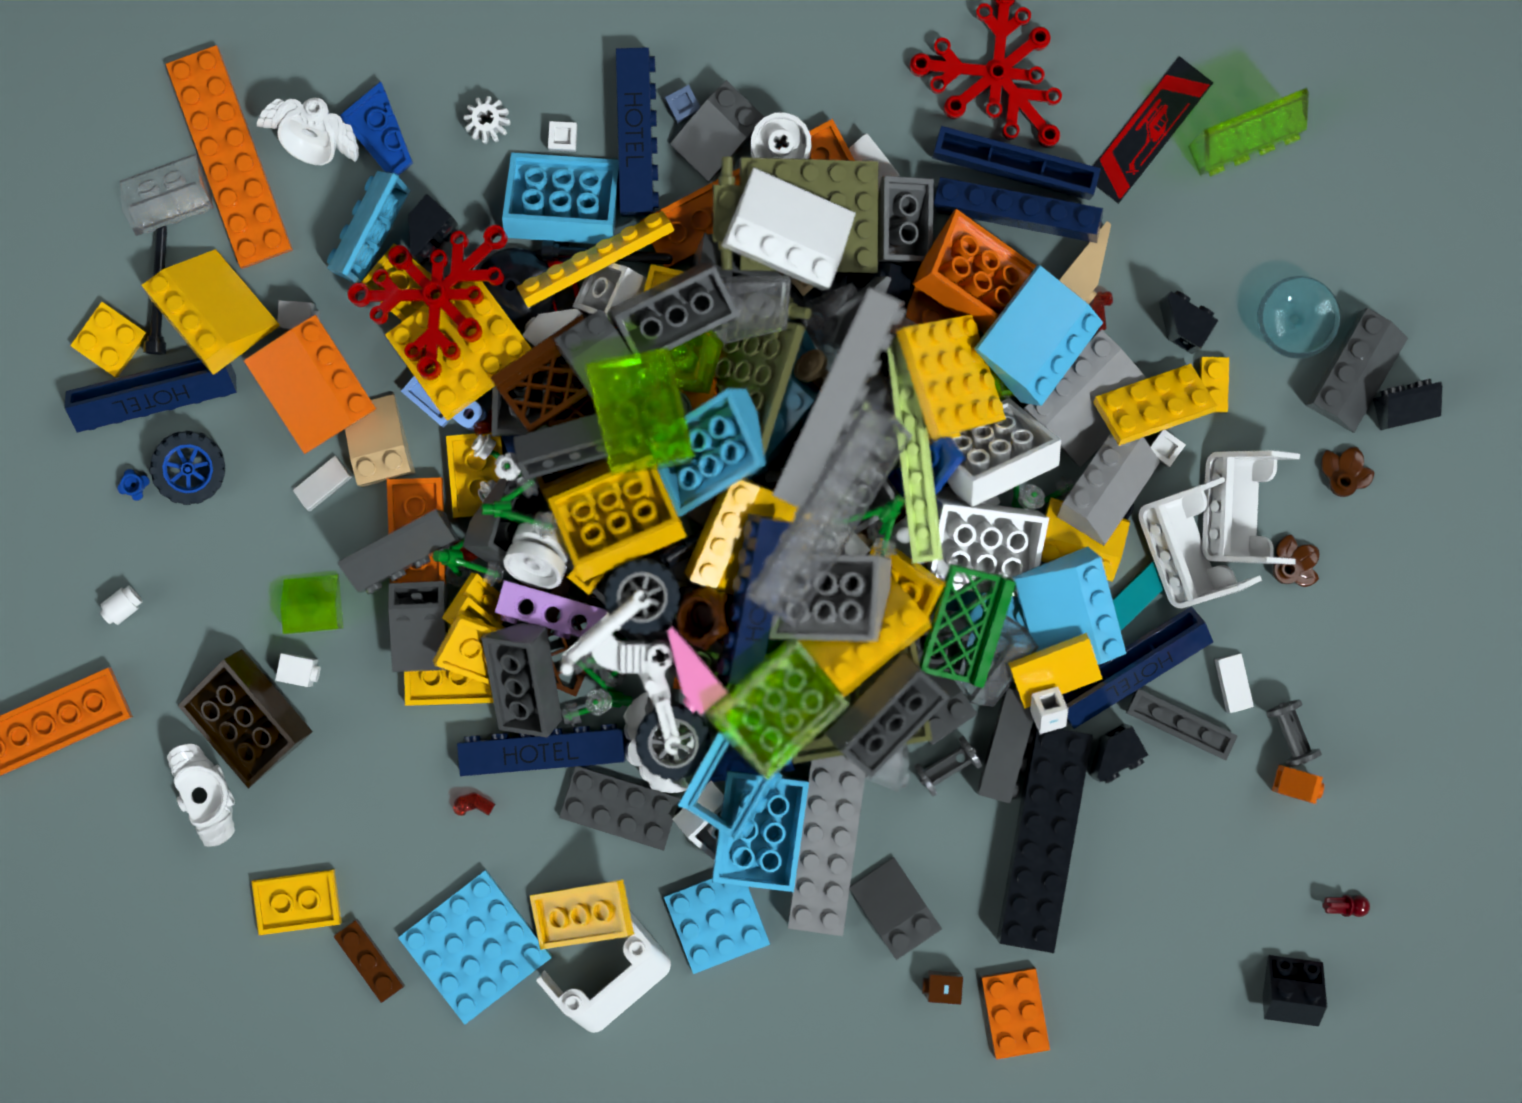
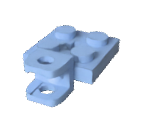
(418, 395)

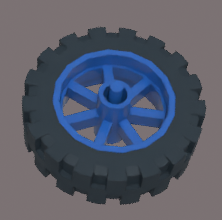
(166, 485)

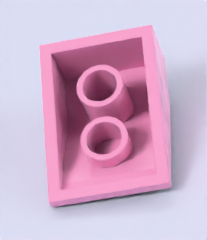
(696, 678)

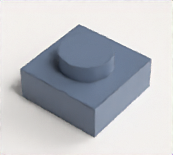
(682, 103)

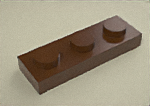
(369, 960)

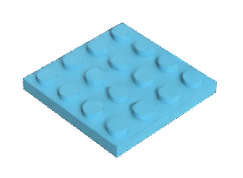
(475, 947)

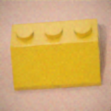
(1064, 539)

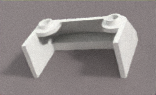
(1233, 506)
(1178, 549)
(648, 967)

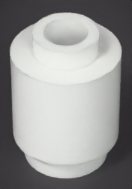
(120, 605)

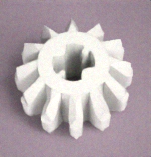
(487, 110)

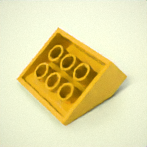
(210, 308)
(615, 520)
(717, 549)
(853, 662)

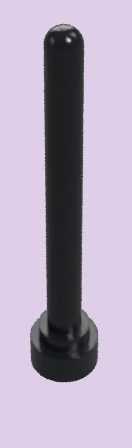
(553, 250)
(155, 343)

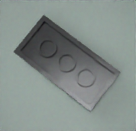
(619, 807)

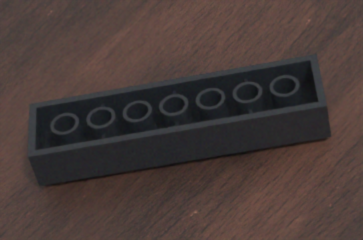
(1044, 839)

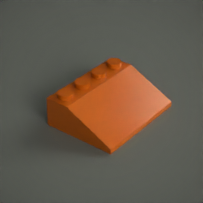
(972, 271)
(309, 384)

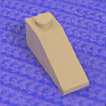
(1086, 269)

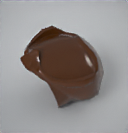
(702, 617)

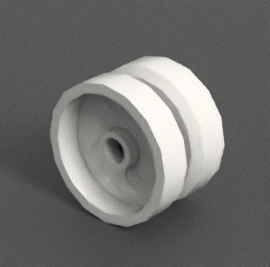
(781, 129)
(537, 560)

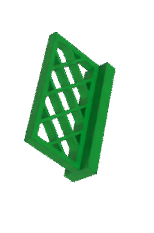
(988, 630)

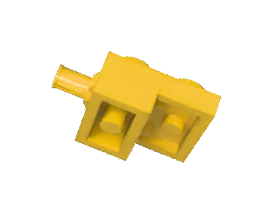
(476, 601)

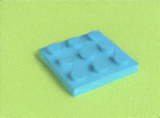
(716, 923)

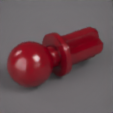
(1347, 905)

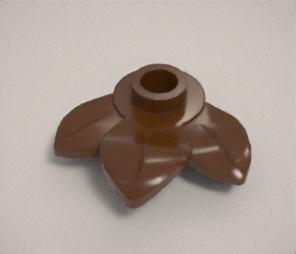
(1347, 467)
(1305, 559)

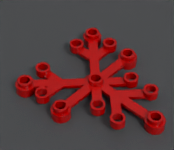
(1018, 97)
(460, 272)

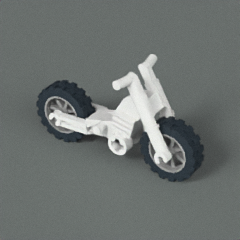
(639, 658)

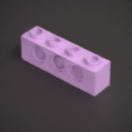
(513, 594)

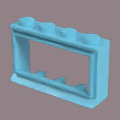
(755, 803)

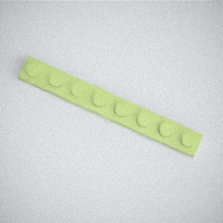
(915, 463)

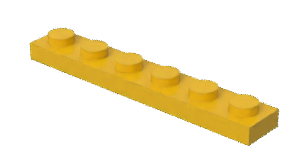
(594, 259)

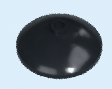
(517, 266)

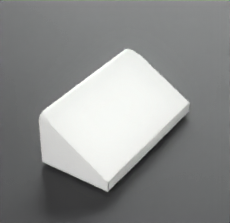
(867, 150)
(322, 483)
(1234, 683)

